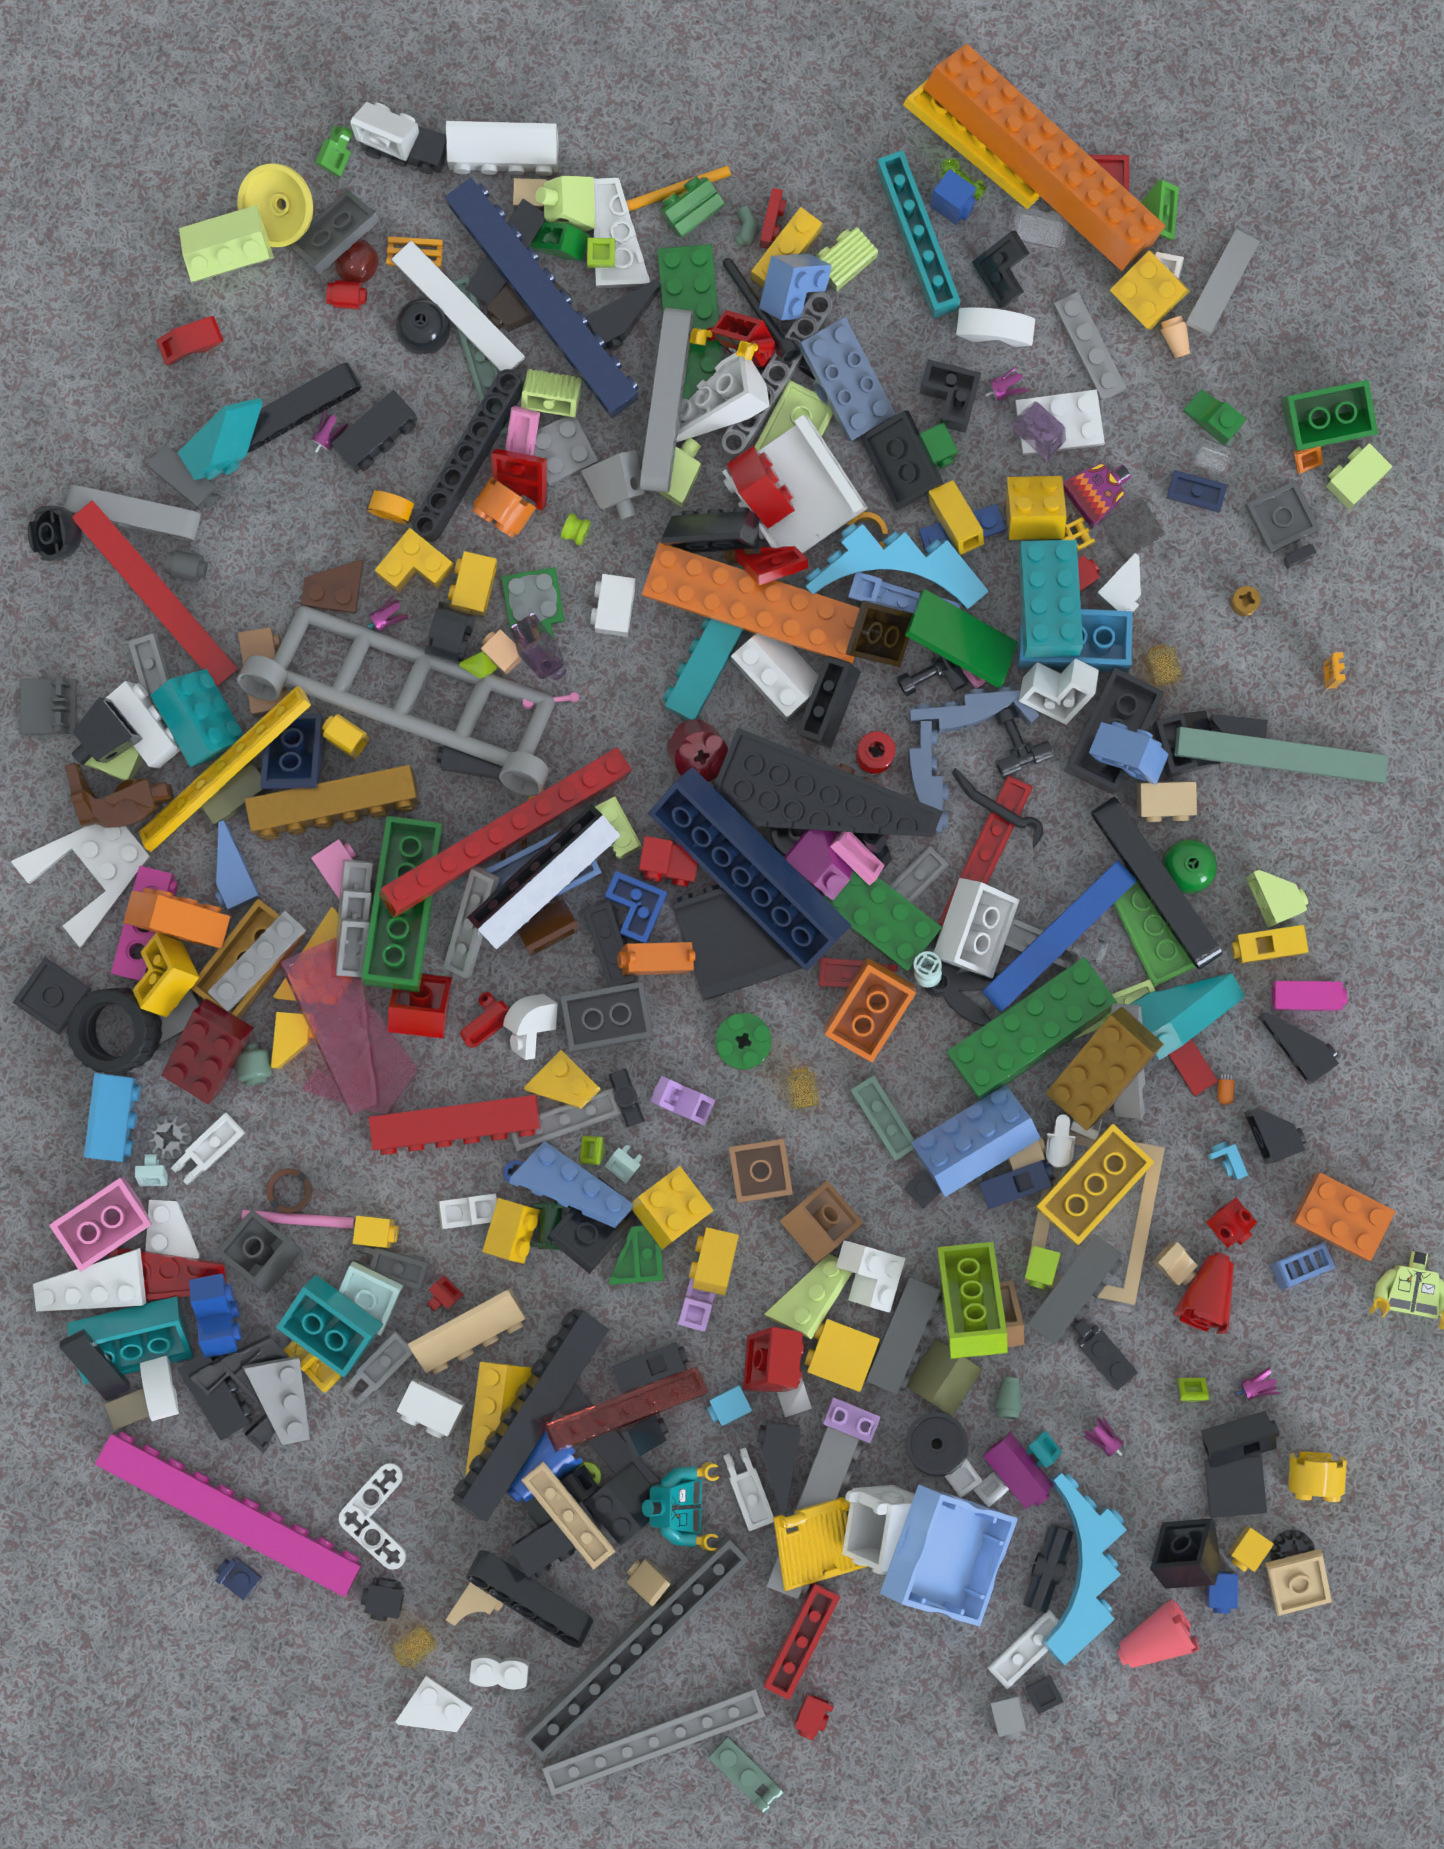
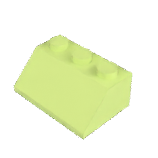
(225, 243)

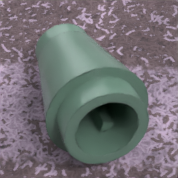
(1009, 1399)

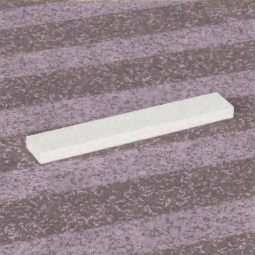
(457, 308)

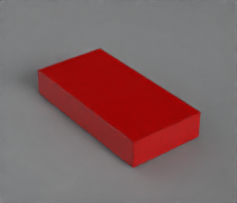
(1192, 1068)

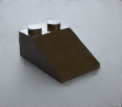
(880, 633)

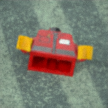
(741, 335)

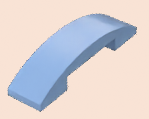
(874, 589)

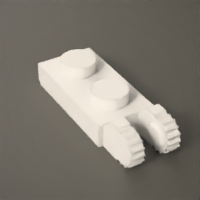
(210, 1146)
(749, 1493)

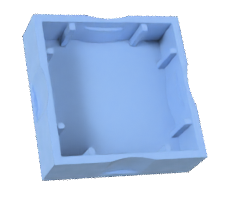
(948, 1555)

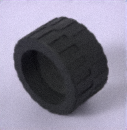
(83, 1036)

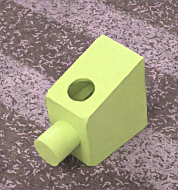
(569, 201)
(684, 472)

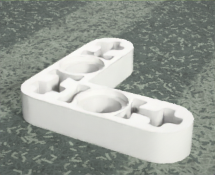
(365, 1512)

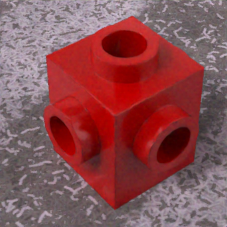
(1232, 1223)

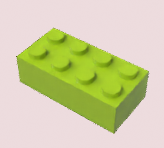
(972, 1300)

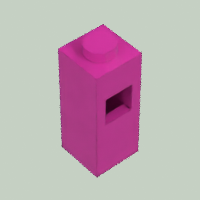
(1308, 996)

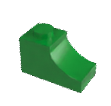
(560, 241)
(1215, 416)

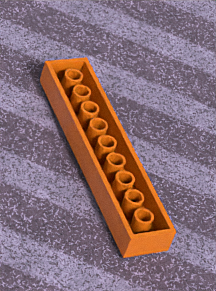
(1044, 156)

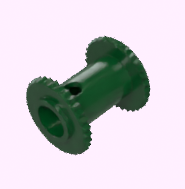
(549, 1218)

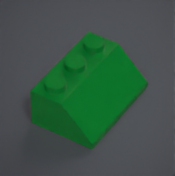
(1330, 415)

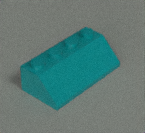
(139, 1334)

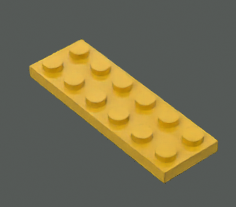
(962, 140)

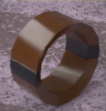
(271, 1185)

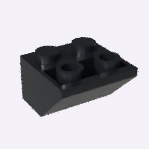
(1165, 732)

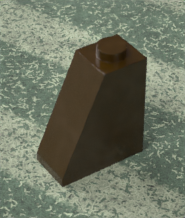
(509, 312)

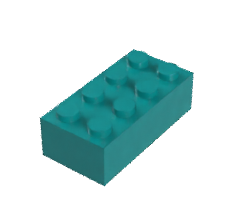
(1050, 598)

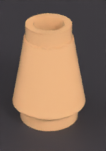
(1176, 336)

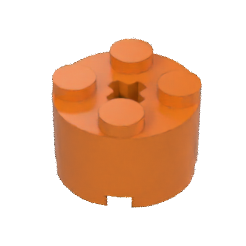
(504, 506)

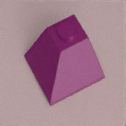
(819, 862)

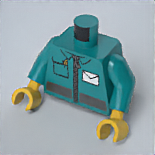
(677, 1506)

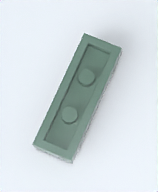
(883, 1117)

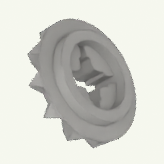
(180, 1130)

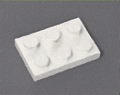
(1078, 414)

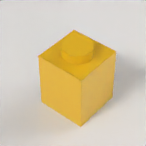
(1249, 1549)

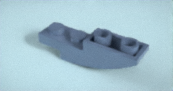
(976, 709)
(922, 764)

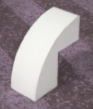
(995, 324)

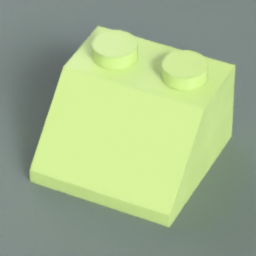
(1276, 897)

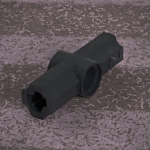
(1048, 1569)

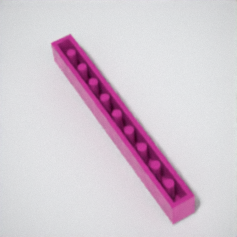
(229, 1513)

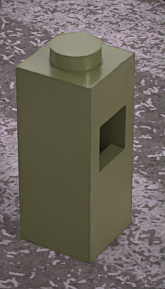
(231, 797)

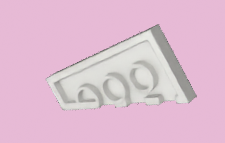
(101, 1285)

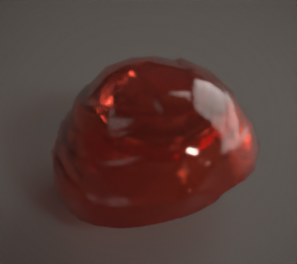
(357, 262)

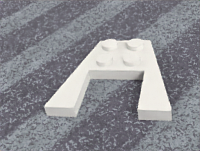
(110, 856)

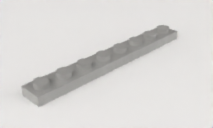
(653, 1741)

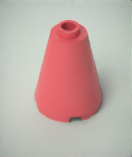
(1158, 1637)

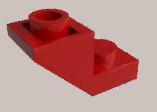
(189, 339)

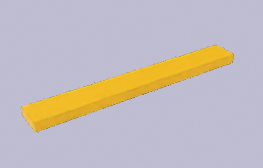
(224, 768)

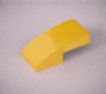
(316, 1370)

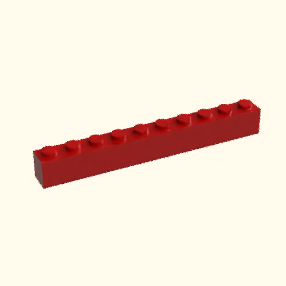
(505, 832)

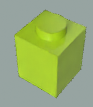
(1042, 1267)

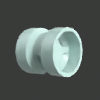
(927, 975)

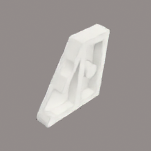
(169, 1230)
(434, 1708)

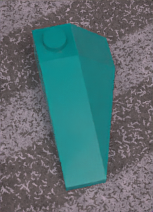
(1187, 1009)

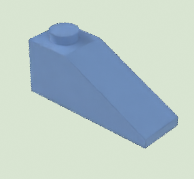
(232, 876)

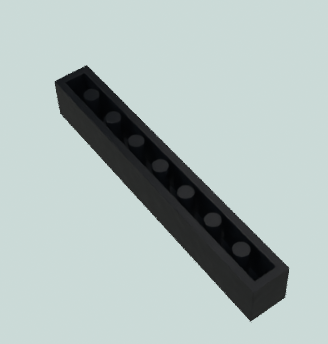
(530, 1412)

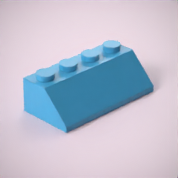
(1105, 643)

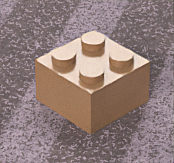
(760, 1170)

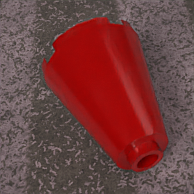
(1209, 1296)

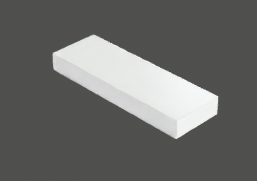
(1023, 1651)

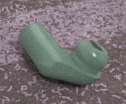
(749, 229)

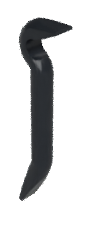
(998, 809)

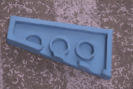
(560, 1178)

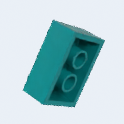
(197, 716)
(329, 1325)

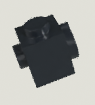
(383, 1598)

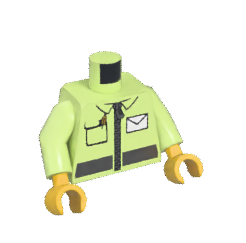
(1411, 1290)

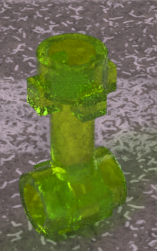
(953, 164)

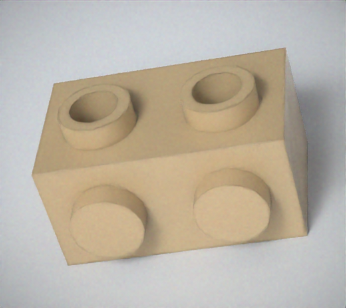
(1166, 799)

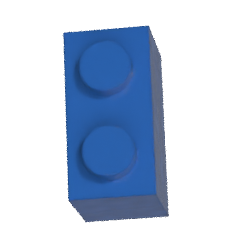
(953, 198)

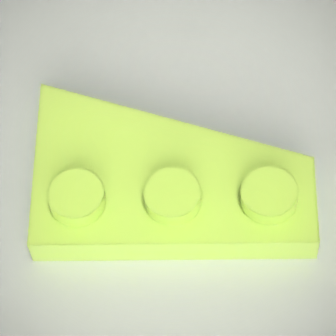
(811, 1298)

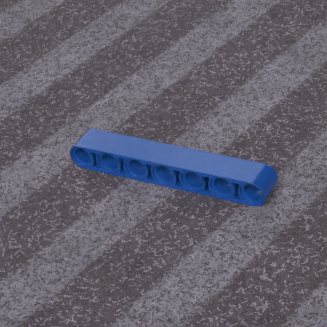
(1059, 936)

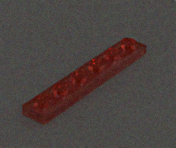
(626, 1409)

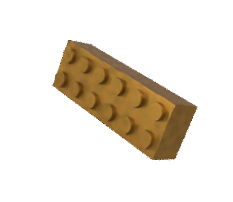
(333, 802)

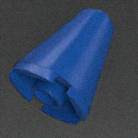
(560, 1463)

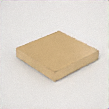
(1298, 1582)

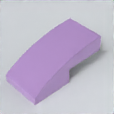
(696, 1308)

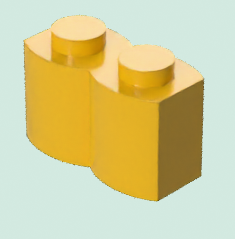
(345, 735)

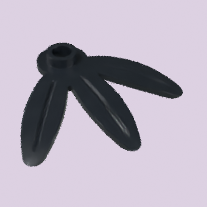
(950, 986)

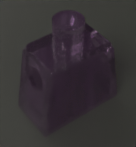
(1039, 430)
(538, 648)

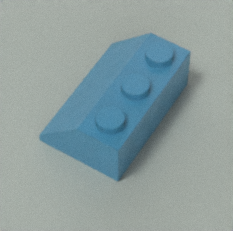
(111, 1118)

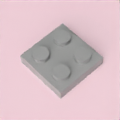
(565, 449)

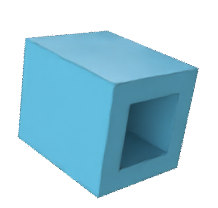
(728, 1406)

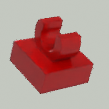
(444, 1294)

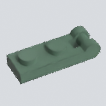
(745, 1773)

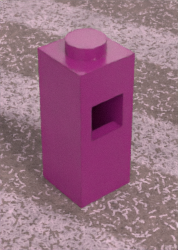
(1018, 1471)

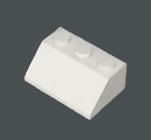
(776, 673)
(976, 927)

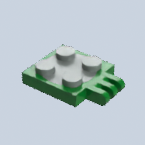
(536, 593)

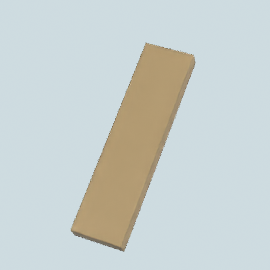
(568, 1515)

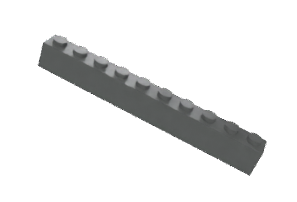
(634, 1646)

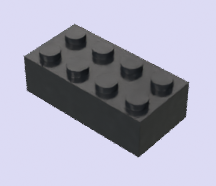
(1121, 701)

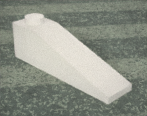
(725, 399)

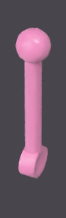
(573, 697)

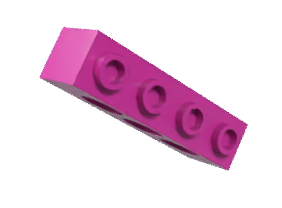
(124, 963)

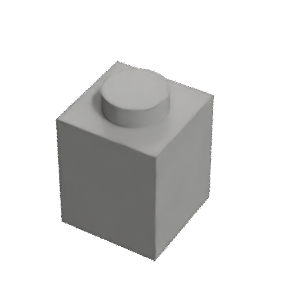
(1007, 1716)

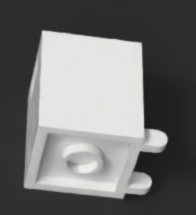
(875, 1524)

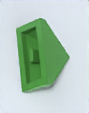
(1163, 203)

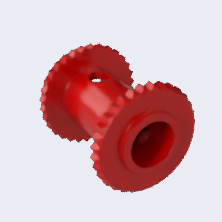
(867, 761)

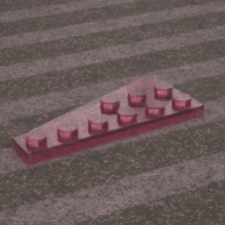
(336, 1019)

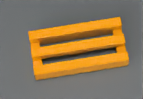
(418, 242)
(1332, 676)

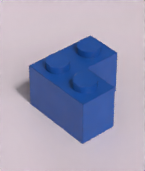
(644, 905)
(215, 1315)

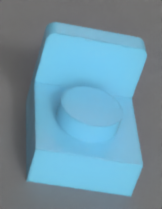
(1233, 1164)

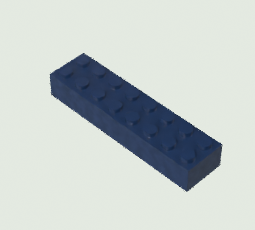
(749, 869)

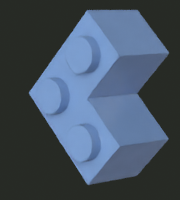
(789, 281)
(1129, 750)

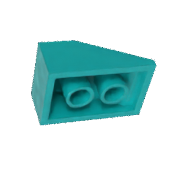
(222, 441)

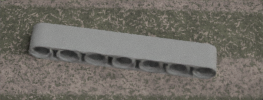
(775, 388)
(666, 400)

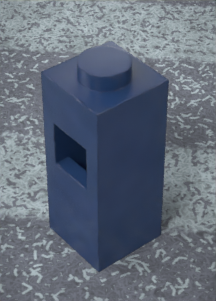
(1017, 1183)

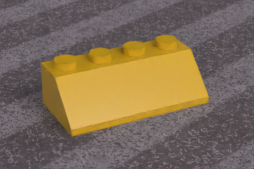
(494, 1393)

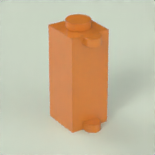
(656, 958)

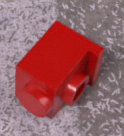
(812, 1716)

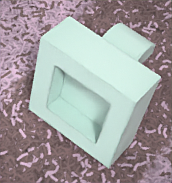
(622, 1164)
(152, 1173)

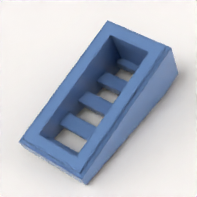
(1282, 1276)

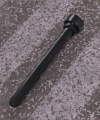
(785, 348)

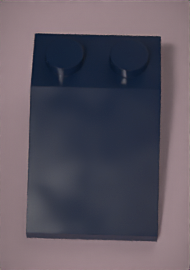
(295, 755)

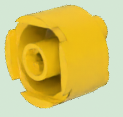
(1317, 1476)

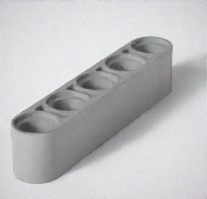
(138, 513)

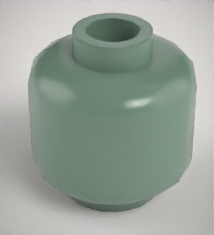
(253, 1065)

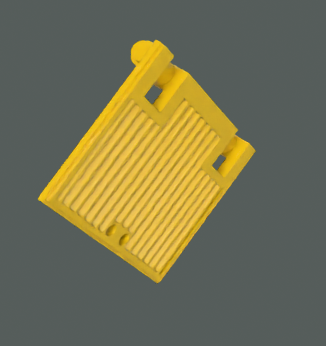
(814, 1545)

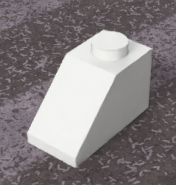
(1123, 588)

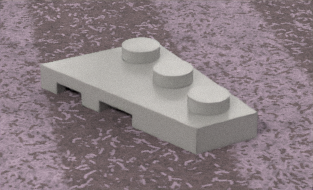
(282, 1396)

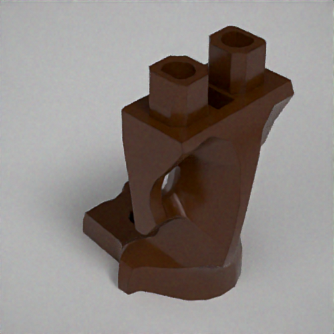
(128, 804)

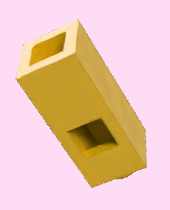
(956, 517)
(1270, 944)

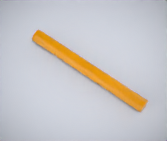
(662, 193)

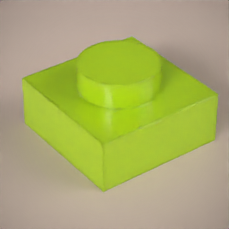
(601, 253)

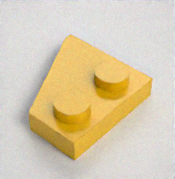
(563, 1082)

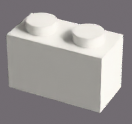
(614, 605)

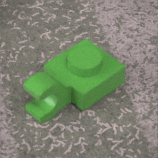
(333, 153)

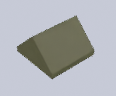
(943, 1379)

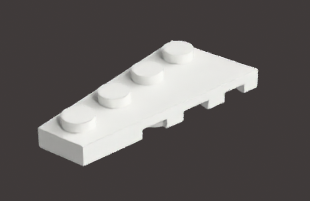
(614, 221)

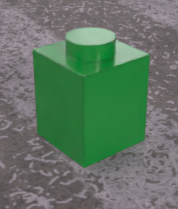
(940, 445)

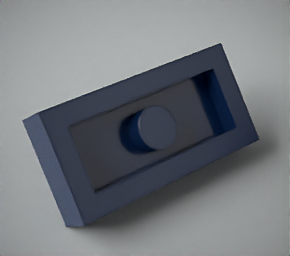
(1196, 491)

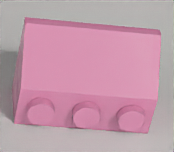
(101, 1223)

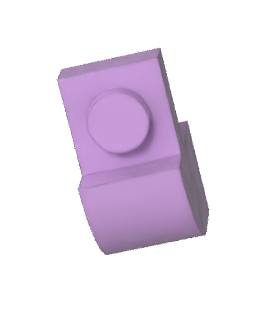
(682, 1100)

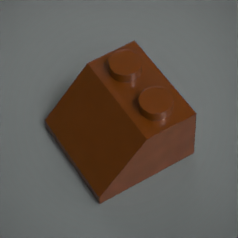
(548, 927)

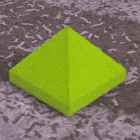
(479, 665)
(592, 1150)
(1193, 1389)

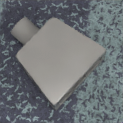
(616, 482)

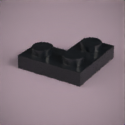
(995, 268)

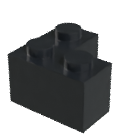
(955, 386)

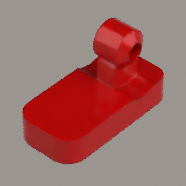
(487, 1022)

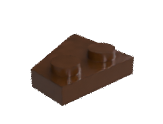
(334, 588)

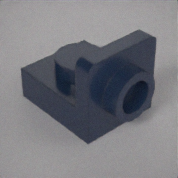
(237, 1577)

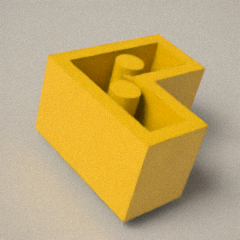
(411, 556)
(168, 975)

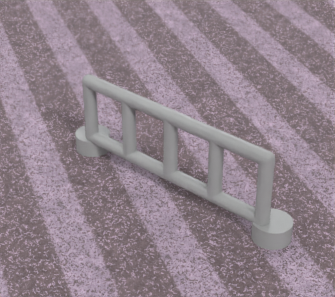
(520, 770)

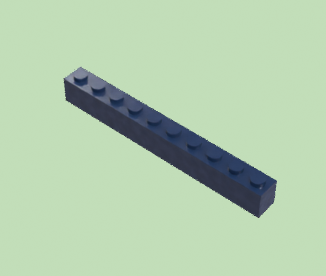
(541, 297)

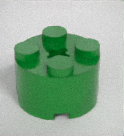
(757, 1034)

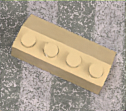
(467, 1331)

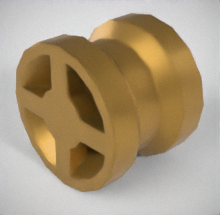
(1243, 606)

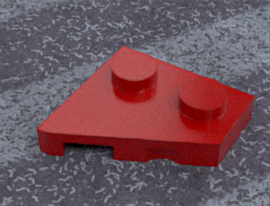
(522, 474)
(772, 563)

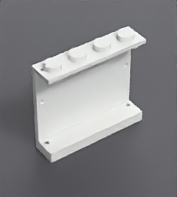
(820, 489)

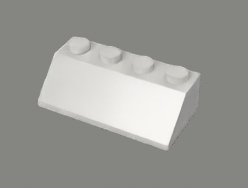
(502, 147)

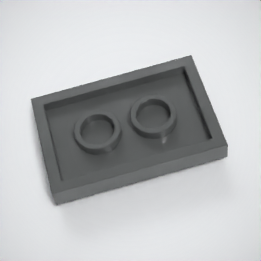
(335, 231)

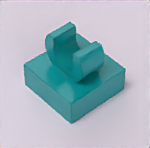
(1045, 1449)

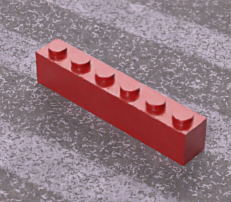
(454, 1123)

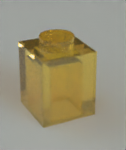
(1163, 665)
(802, 1088)
(414, 1646)

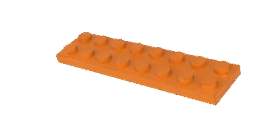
(739, 601)

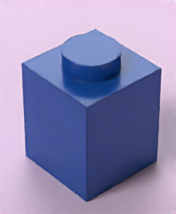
(1224, 1593)

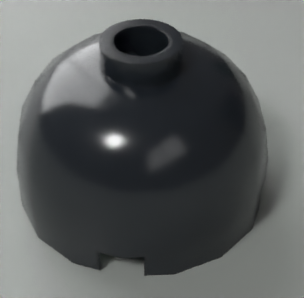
(422, 327)
(54, 533)

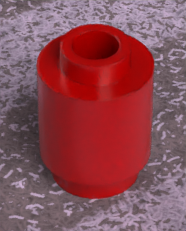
(346, 294)

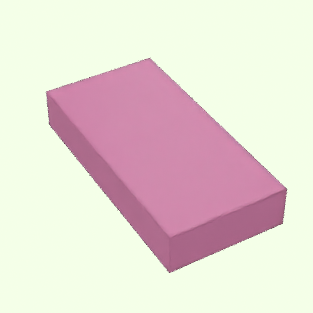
(522, 430)
(857, 856)

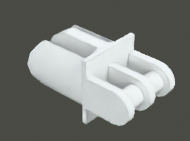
(1060, 1145)

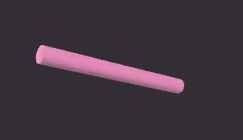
(304, 1219)

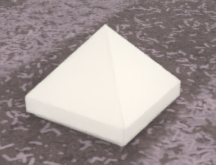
(991, 1489)

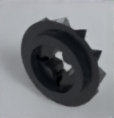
(1284, 1541)

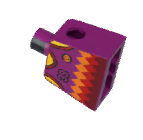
(1096, 491)

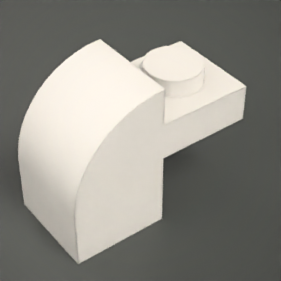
(527, 1018)

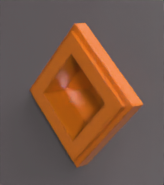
(1308, 459)

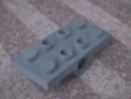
(845, 379)

